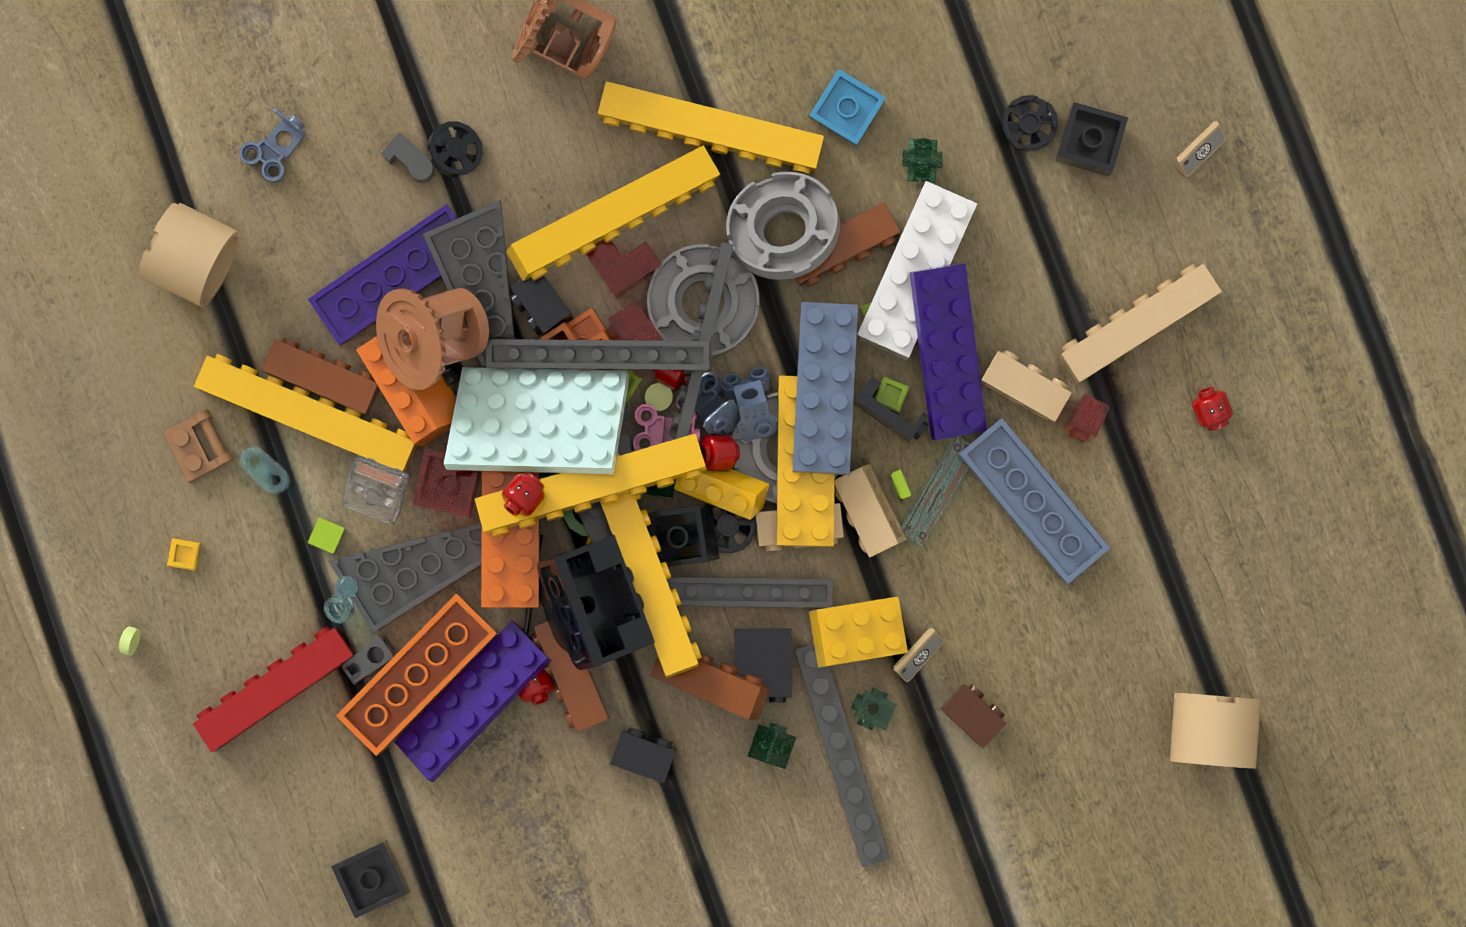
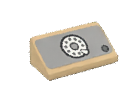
(1200, 149)
(918, 654)

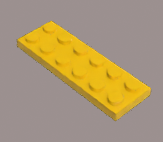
(803, 499)

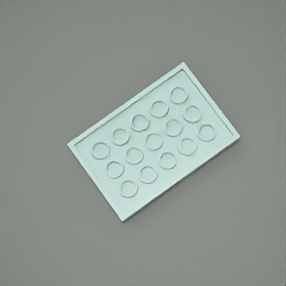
(537, 420)

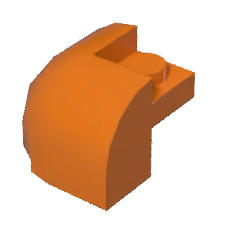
(584, 327)

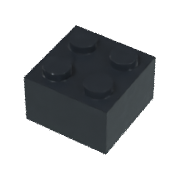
(1091, 139)
(541, 303)
(685, 534)
(643, 755)
(370, 879)

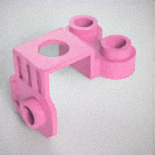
(658, 427)

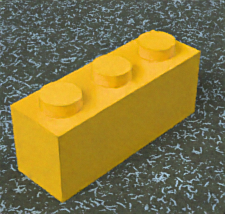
(727, 490)

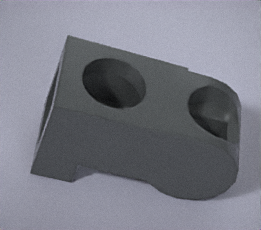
(411, 157)
(369, 659)

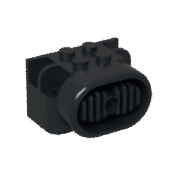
(612, 612)

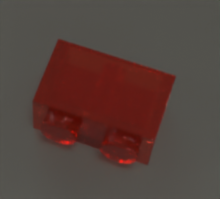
(1086, 418)

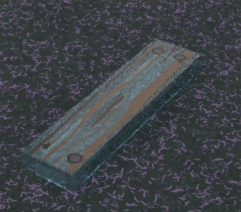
(936, 494)

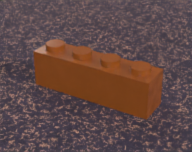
(855, 241)
(320, 376)
(573, 685)
(719, 686)

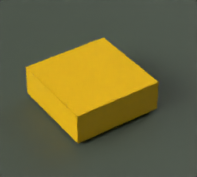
(184, 554)

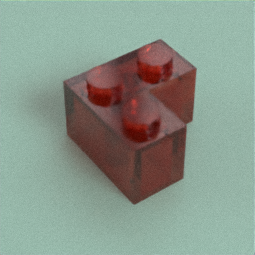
(624, 272)
(632, 325)

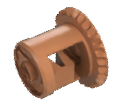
(563, 41)
(435, 331)

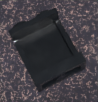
(887, 417)
(768, 656)

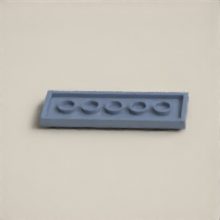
(825, 388)
(1034, 501)

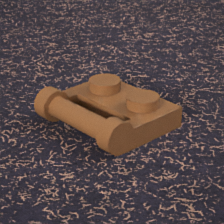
(189, 449)

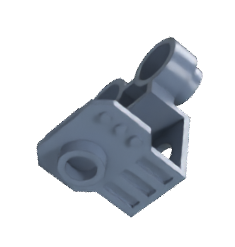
(270, 152)
(752, 404)
(717, 415)

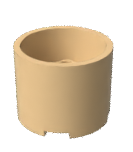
(189, 254)
(1215, 730)

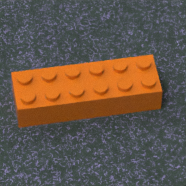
(511, 559)
(417, 674)

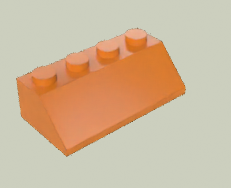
(423, 412)

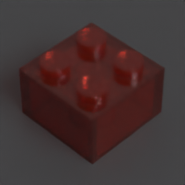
(445, 489)

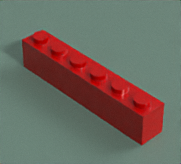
(273, 689)

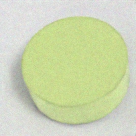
(659, 397)
(129, 640)

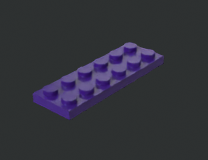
(354, 298)
(948, 351)
(472, 701)

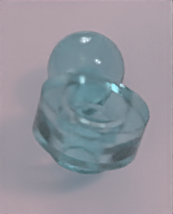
(345, 588)

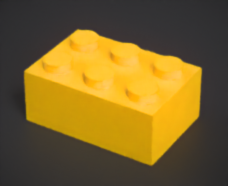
(858, 631)

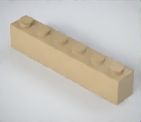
(1140, 323)

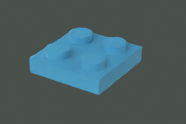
(847, 107)

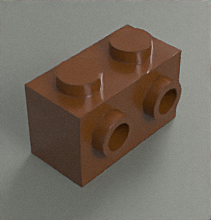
(973, 715)

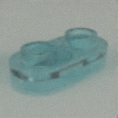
(264, 470)

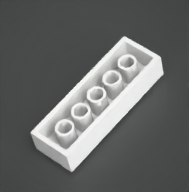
(926, 243)

